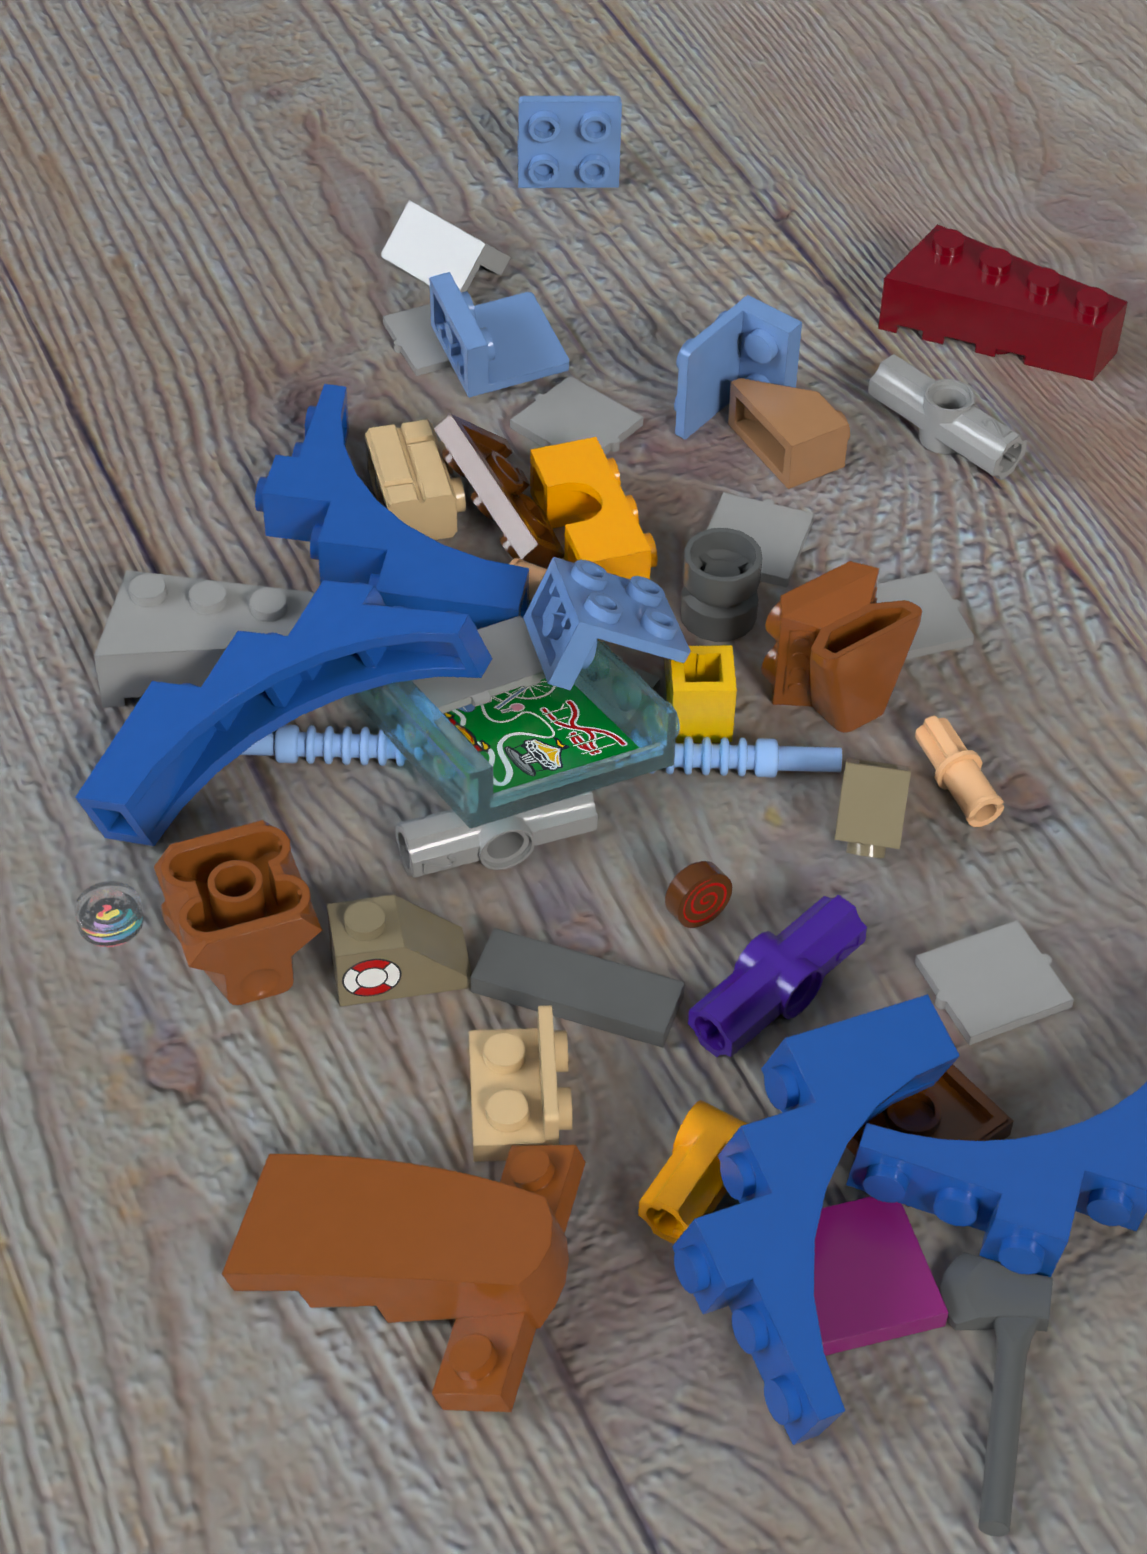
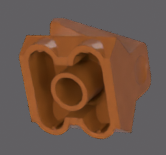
(839, 646)
(238, 908)

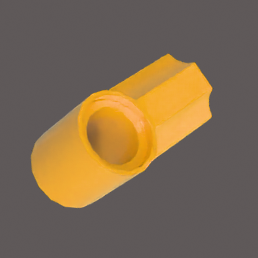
(691, 1178)

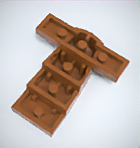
(421, 1250)

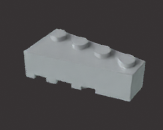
(180, 628)

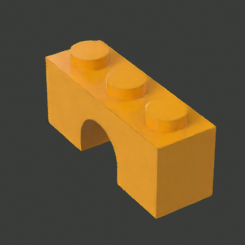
(585, 495)

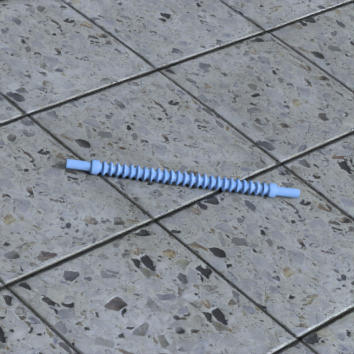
(764, 757)

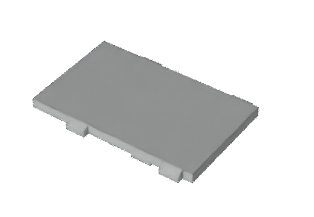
(512, 667)

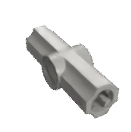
(947, 417)
(446, 842)

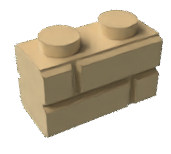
(414, 477)

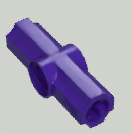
(777, 976)

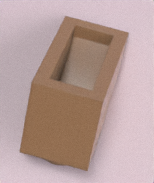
(789, 429)

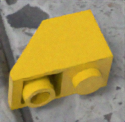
(703, 692)

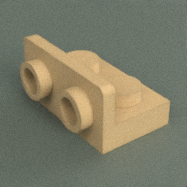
(517, 1088)

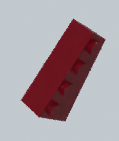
(1001, 305)

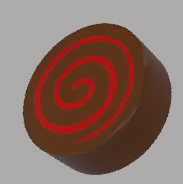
(698, 894)

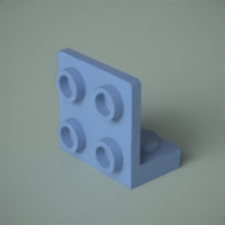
(569, 141)
(493, 341)
(741, 343)
(587, 604)

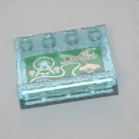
(531, 740)

